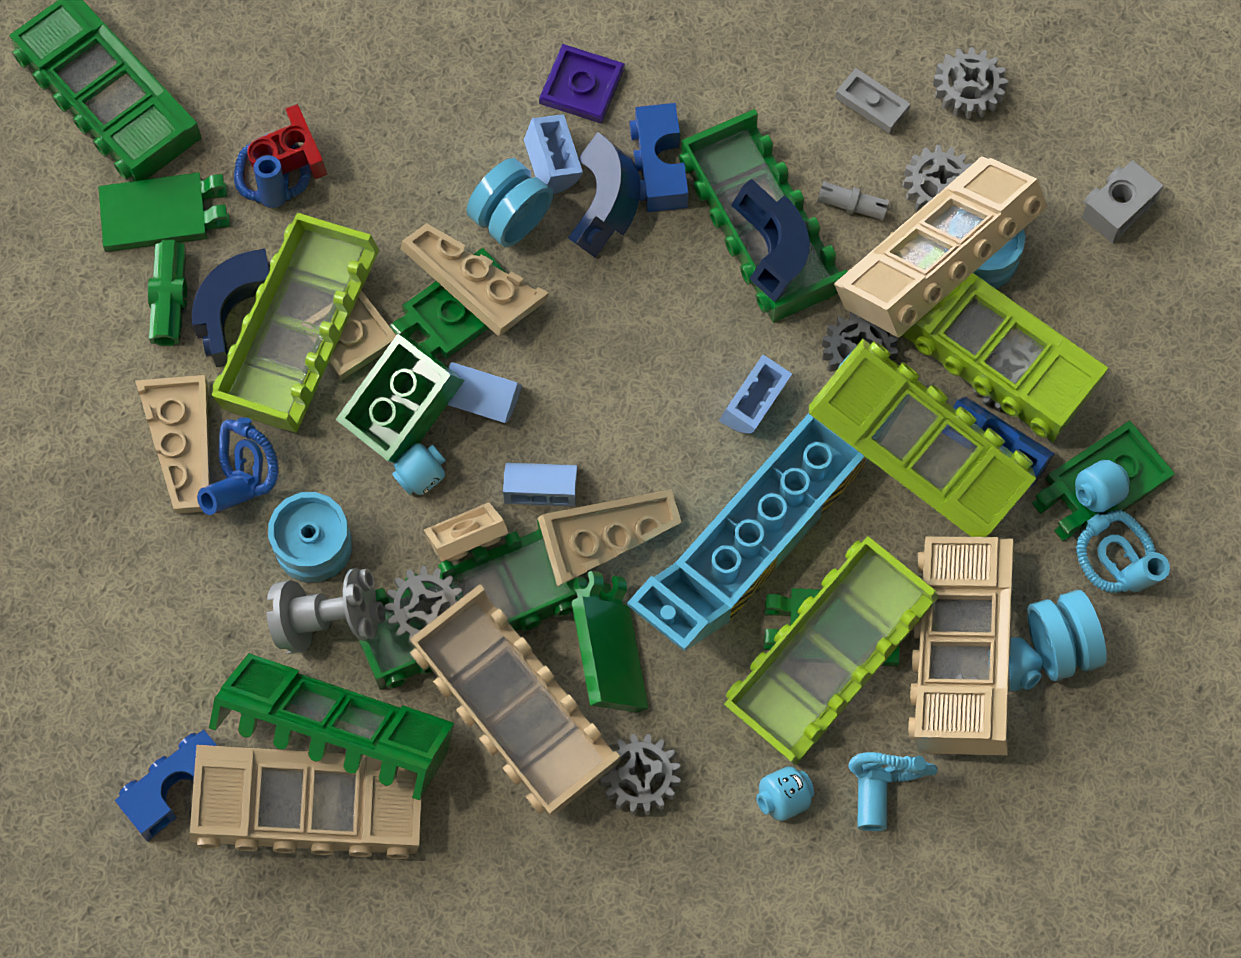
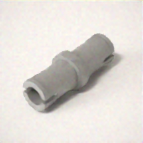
(853, 200)

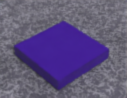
(582, 83)

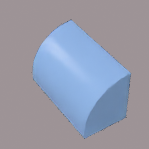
(553, 152)
(485, 393)
(755, 396)
(540, 484)

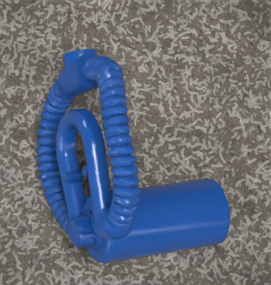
(270, 180)
(239, 485)

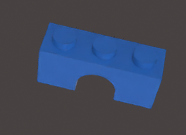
(662, 183)
(1013, 437)
(146, 799)

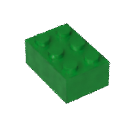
(400, 398)

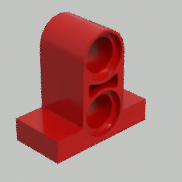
(280, 141)

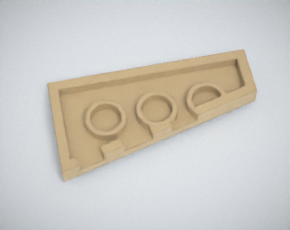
(486, 291)
(180, 433)
(600, 532)

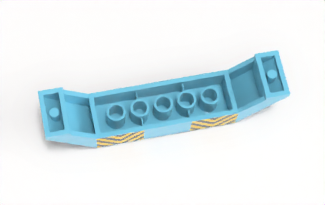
(750, 535)

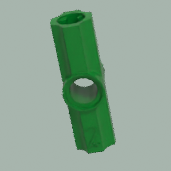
(167, 293)

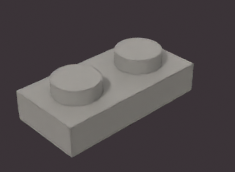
(872, 100)

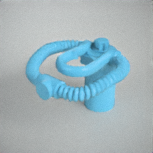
(1137, 575)
(874, 780)

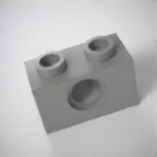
(1112, 217)

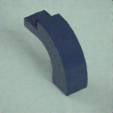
(615, 195)
(783, 233)
(220, 292)

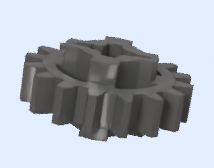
(841, 344)

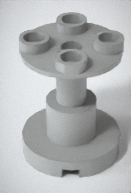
(299, 615)

